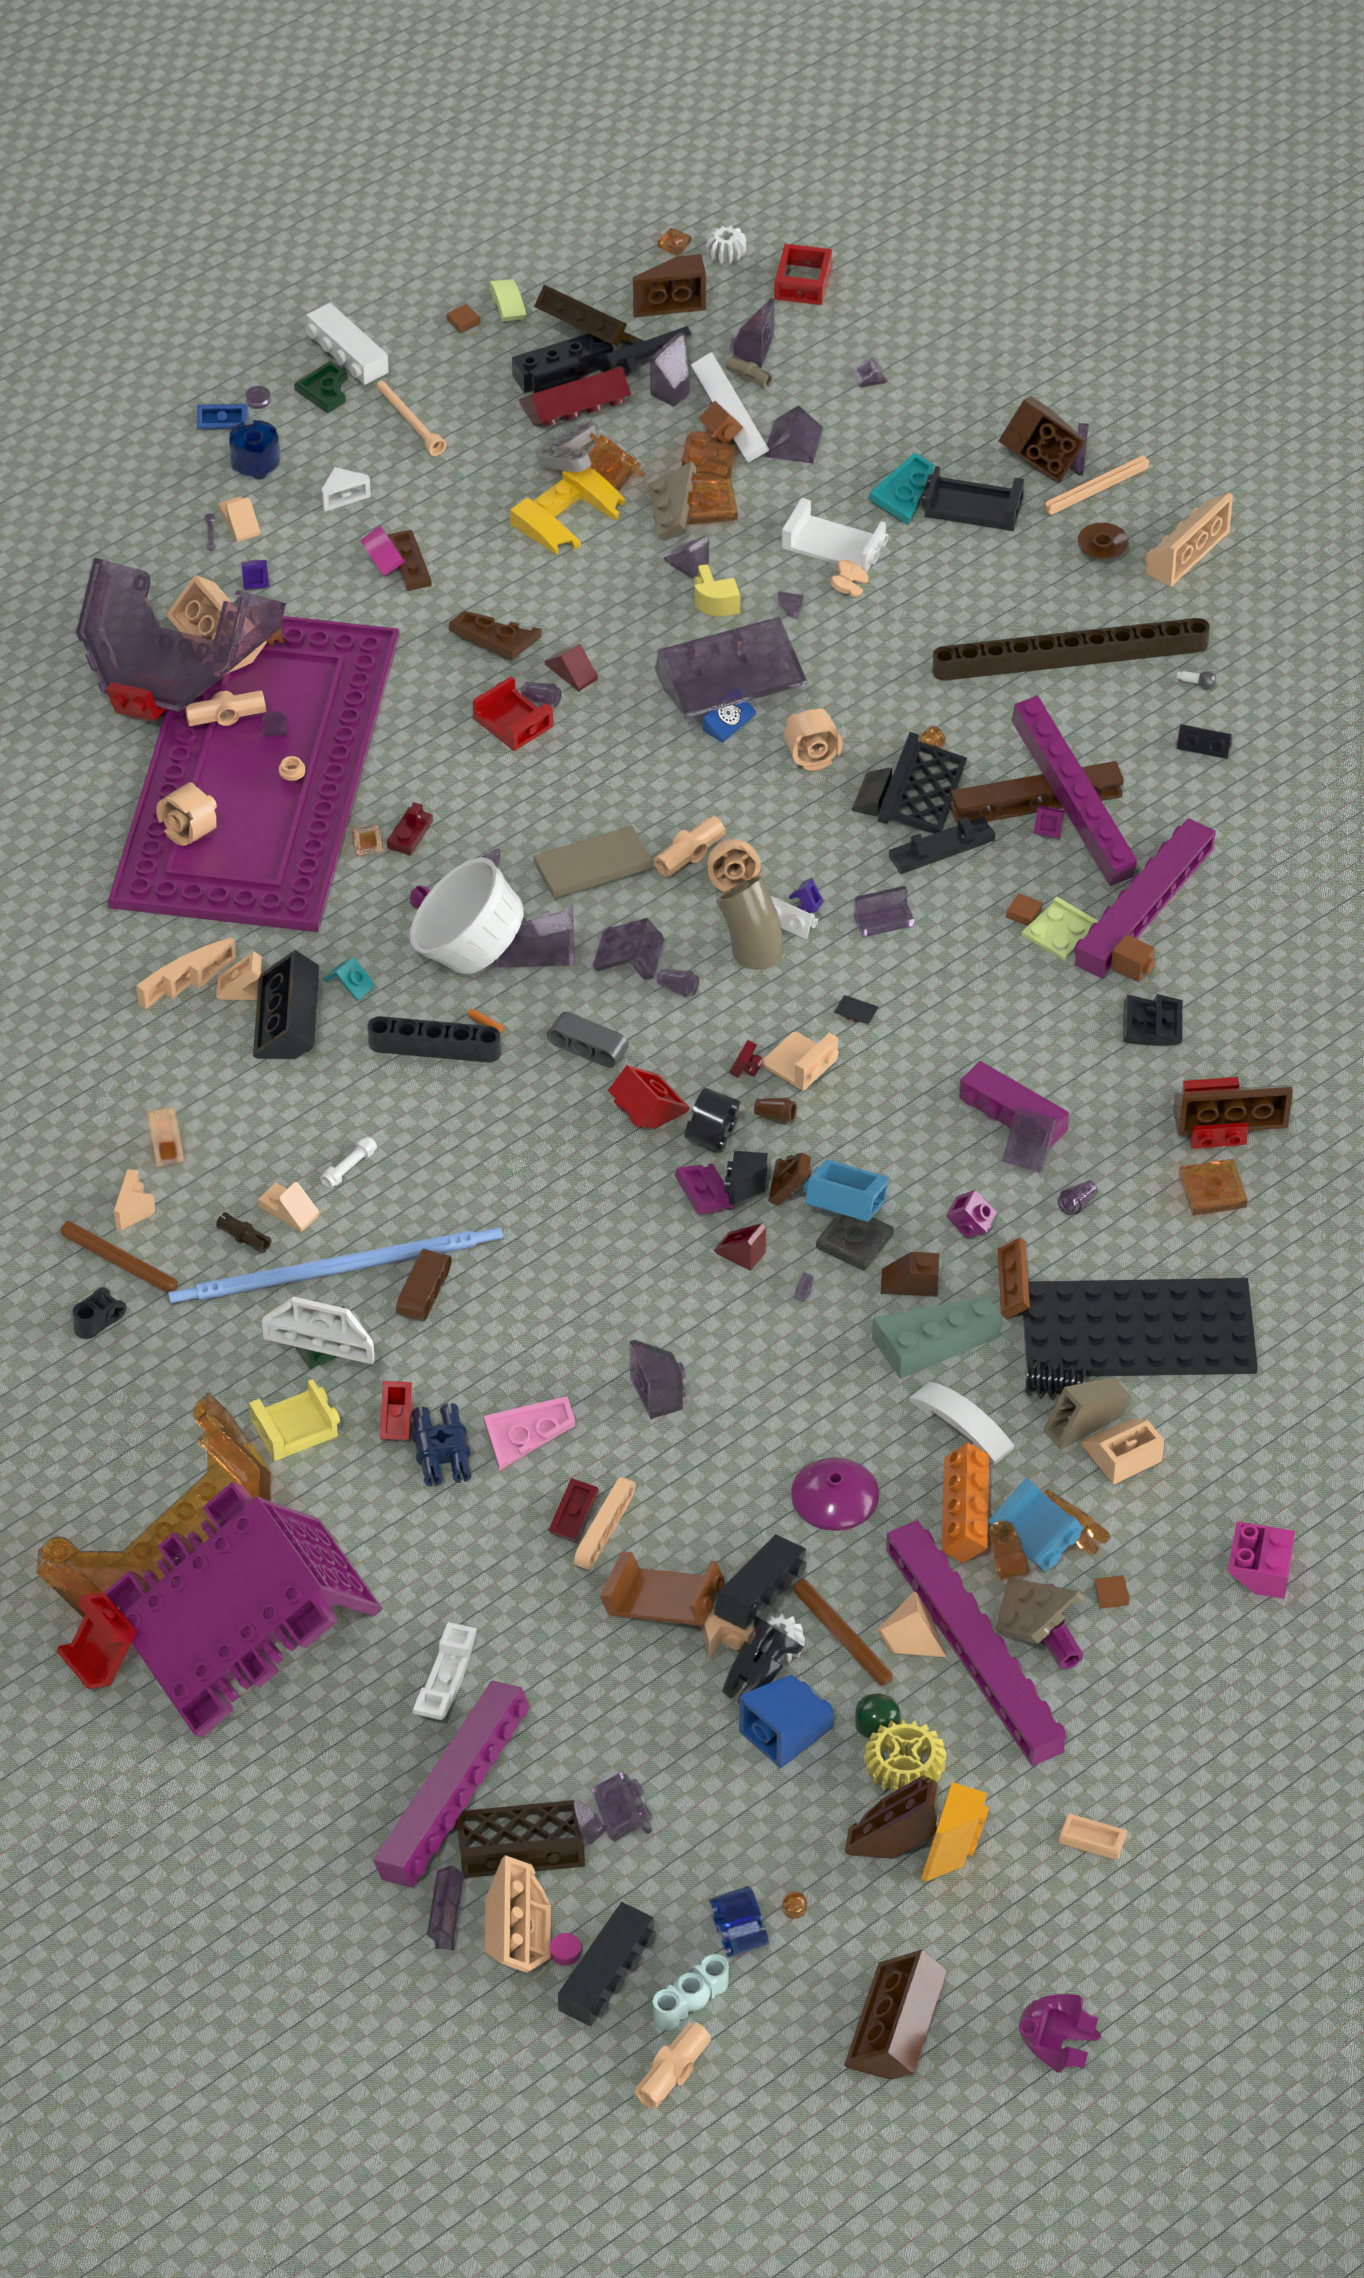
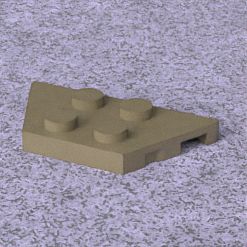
(1033, 1609)

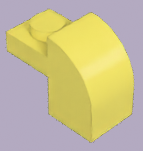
(715, 597)

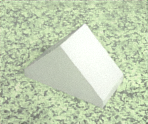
(344, 488)

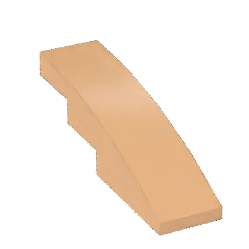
(189, 969)

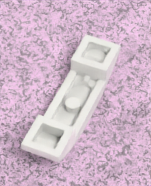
(964, 1417)
(447, 1672)

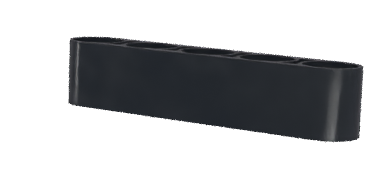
(434, 1039)

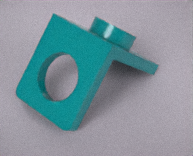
(352, 977)

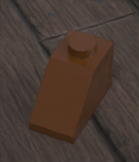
(912, 1275)

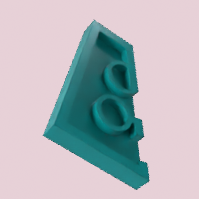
(903, 488)

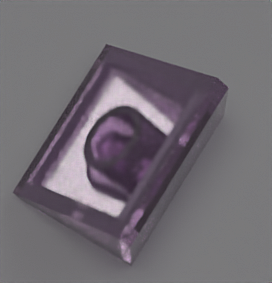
(794, 437)

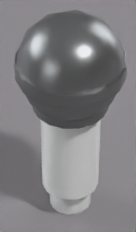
(1205, 679)

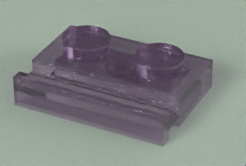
(1029, 1139)

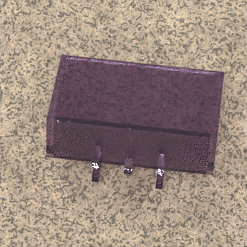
(729, 667)

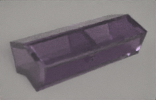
(446, 1907)

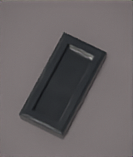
(554, 374)

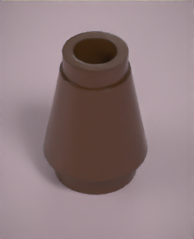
(776, 1109)

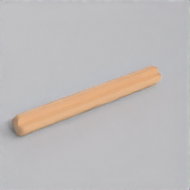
(1096, 485)

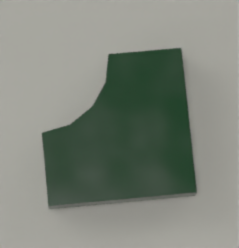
(323, 387)

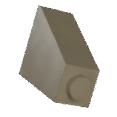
(1085, 1410)

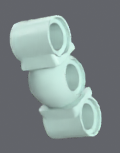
(701, 1982)

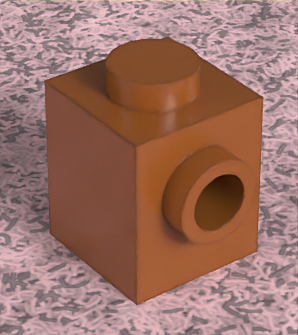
(720, 423)
(1133, 958)

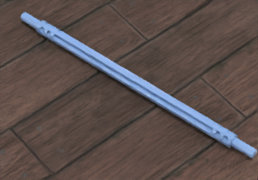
(333, 1265)

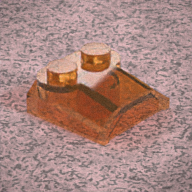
(712, 458)

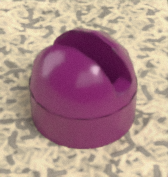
(417, 896)

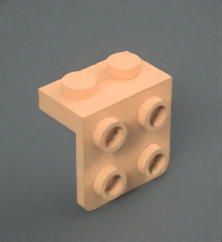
(801, 1059)

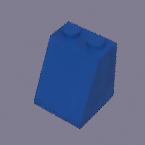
(784, 1718)

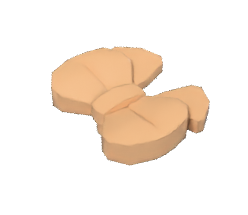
(849, 572)

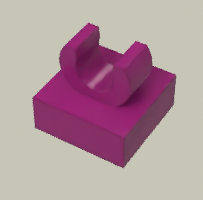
(1049, 821)

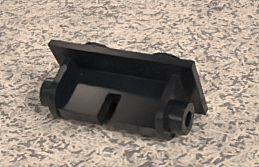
(1204, 741)

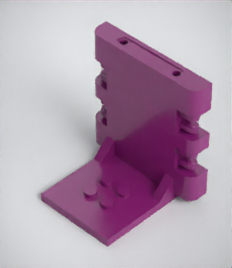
(232, 1598)

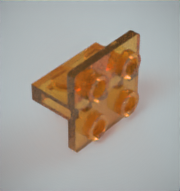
(612, 461)

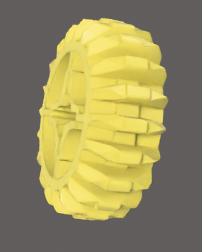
(906, 1747)

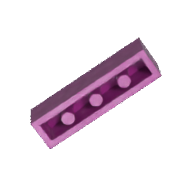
(1001, 1095)

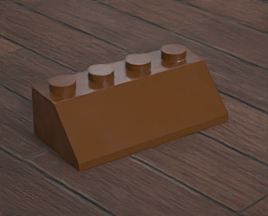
(1257, 1106)
(896, 2016)

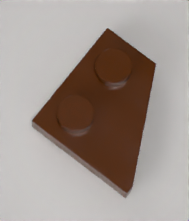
(788, 1176)

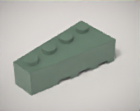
(935, 1333)

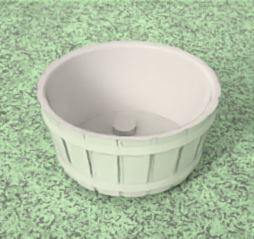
(467, 917)

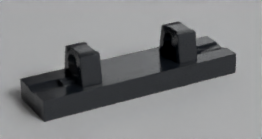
(629, 355)
(942, 844)

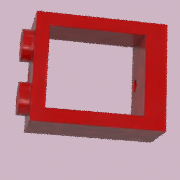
(812, 290)

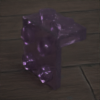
(630, 943)

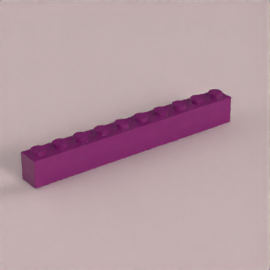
(976, 1643)

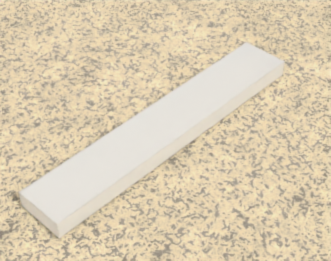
(721, 391)

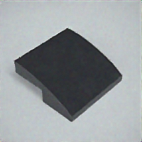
(1152, 1021)

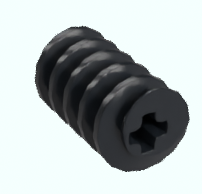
(1052, 1379)

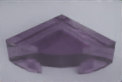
(790, 603)

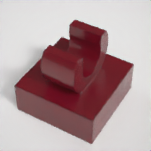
(747, 1061)

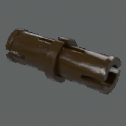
(243, 1232)

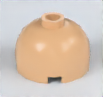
(732, 863)

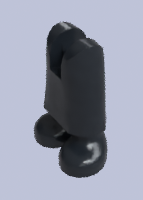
(756, 1666)

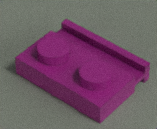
(703, 1188)

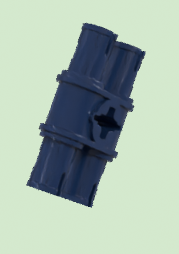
(441, 1444)

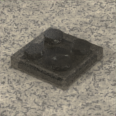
(854, 1239)

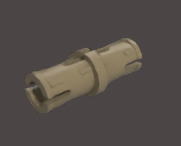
(749, 371)

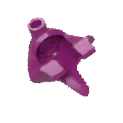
(1051, 2021)

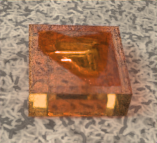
(674, 241)

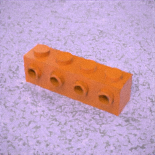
(965, 1502)

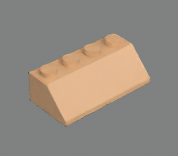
(1190, 540)
(199, 612)

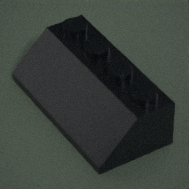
(286, 1008)

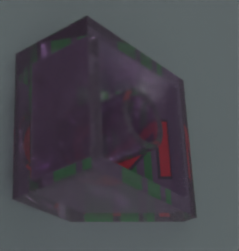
(657, 1378)

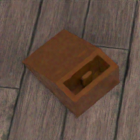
(1042, 438)

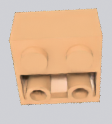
(1125, 1449)

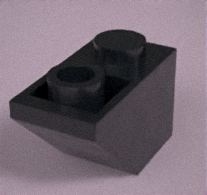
(745, 1175)

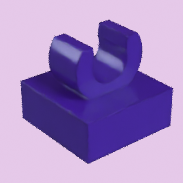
(255, 574)
(809, 896)

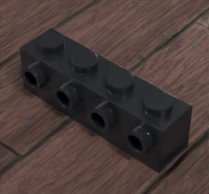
(586, 348)
(760, 1581)
(606, 1964)

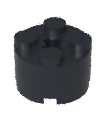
(712, 1119)

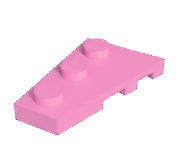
(527, 1428)

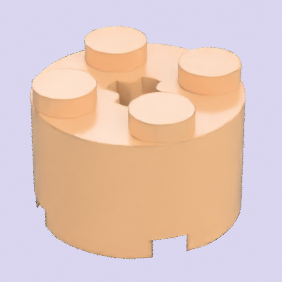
(812, 739)
(187, 814)

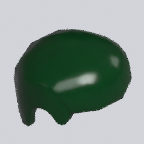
(875, 1711)

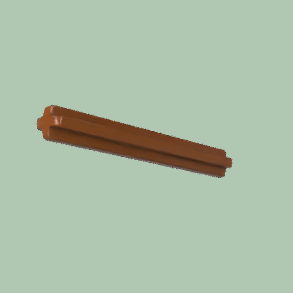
(119, 1257)
(843, 1632)

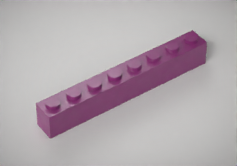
(1074, 790)
(1145, 896)
(451, 1784)

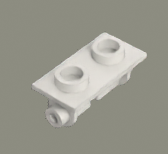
(794, 919)

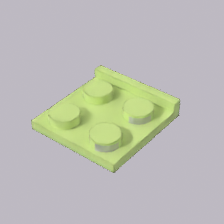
(1059, 928)

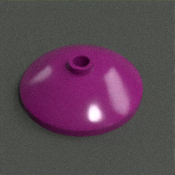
(835, 1504)

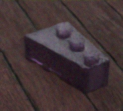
(542, 942)

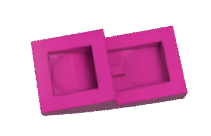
(382, 550)

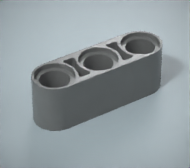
(587, 1039)

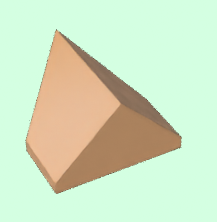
(912, 1630)

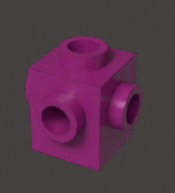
(971, 1214)

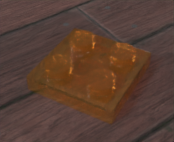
(712, 502)
(1213, 1187)

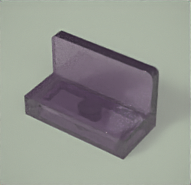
(882, 911)

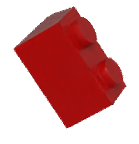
(646, 1098)

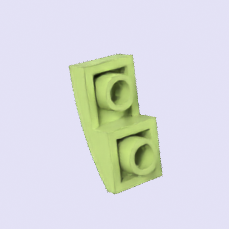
(508, 299)

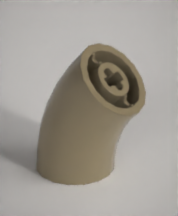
(752, 924)

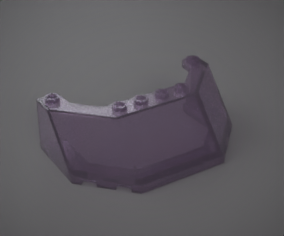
(134, 651)

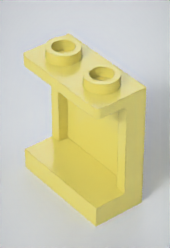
(295, 1422)

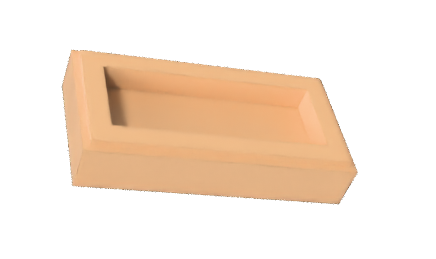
(1092, 1836)

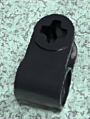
(96, 1313)

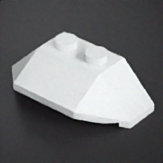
(319, 1329)

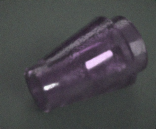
(542, 693)
(679, 981)
(1077, 1197)

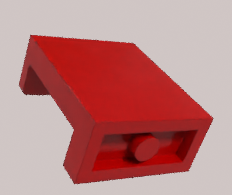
(511, 715)
(1220, 1134)
(99, 1642)

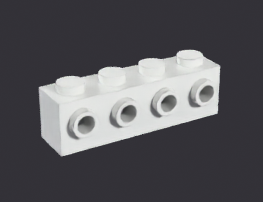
(347, 344)

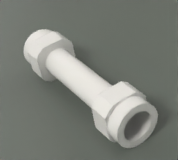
(333, 1176)

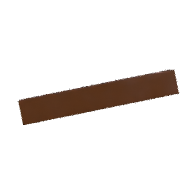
(1026, 794)

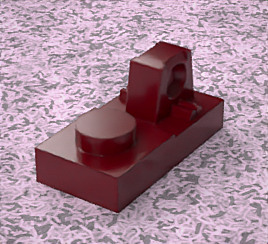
(410, 830)
(573, 1510)

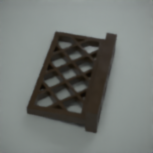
(583, 316)
(541, 1854)

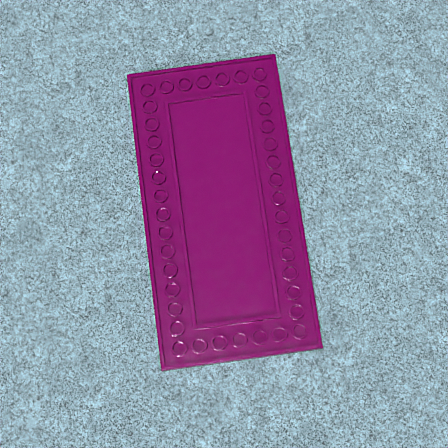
(272, 835)

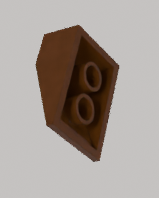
(671, 287)

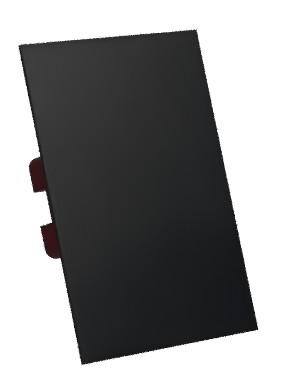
(856, 1009)

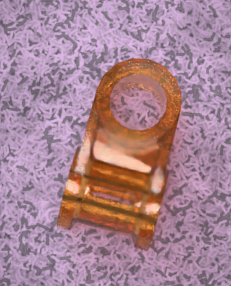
(1008, 1551)

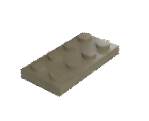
(592, 861)

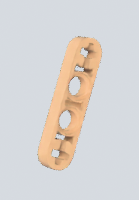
(604, 1523)

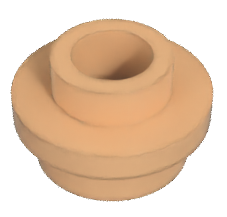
(291, 768)

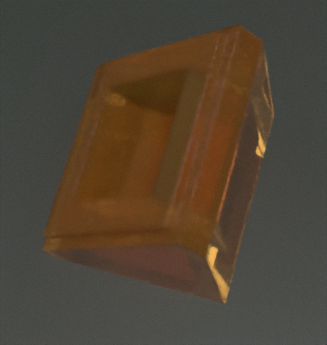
(367, 839)

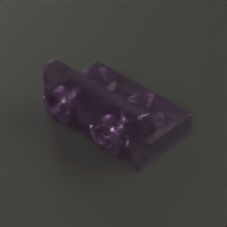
(622, 1806)

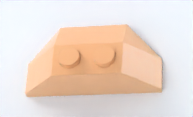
(517, 1917)

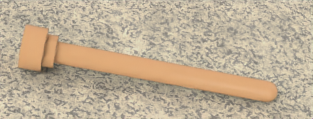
(432, 442)

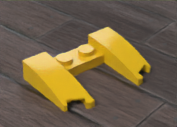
(538, 516)

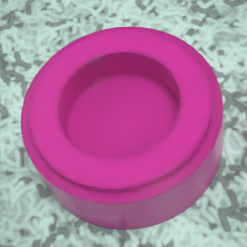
(565, 1949)

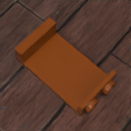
(659, 1593)

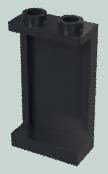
(972, 502)

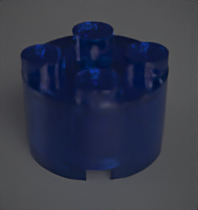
(254, 448)
(738, 1921)

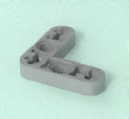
(565, 451)

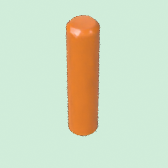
(484, 1020)

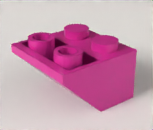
(1261, 1558)

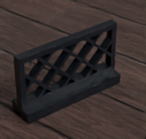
(900, 783)

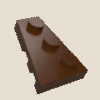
(497, 637)

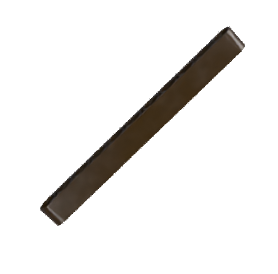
(1070, 649)

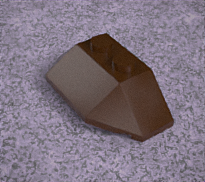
(896, 1821)

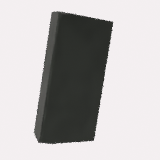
(873, 792)

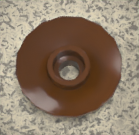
(1102, 540)

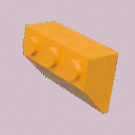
(956, 1831)

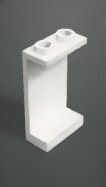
(831, 540)

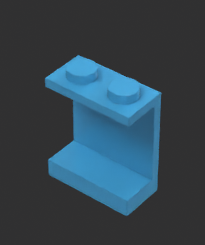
(1039, 1524)

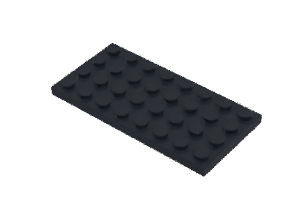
(1142, 1326)

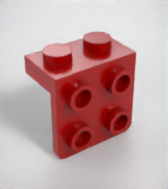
(133, 701)

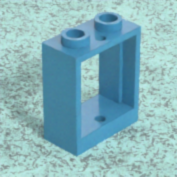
(846, 1190)

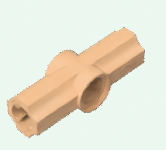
(225, 708)
(689, 846)
(672, 2065)

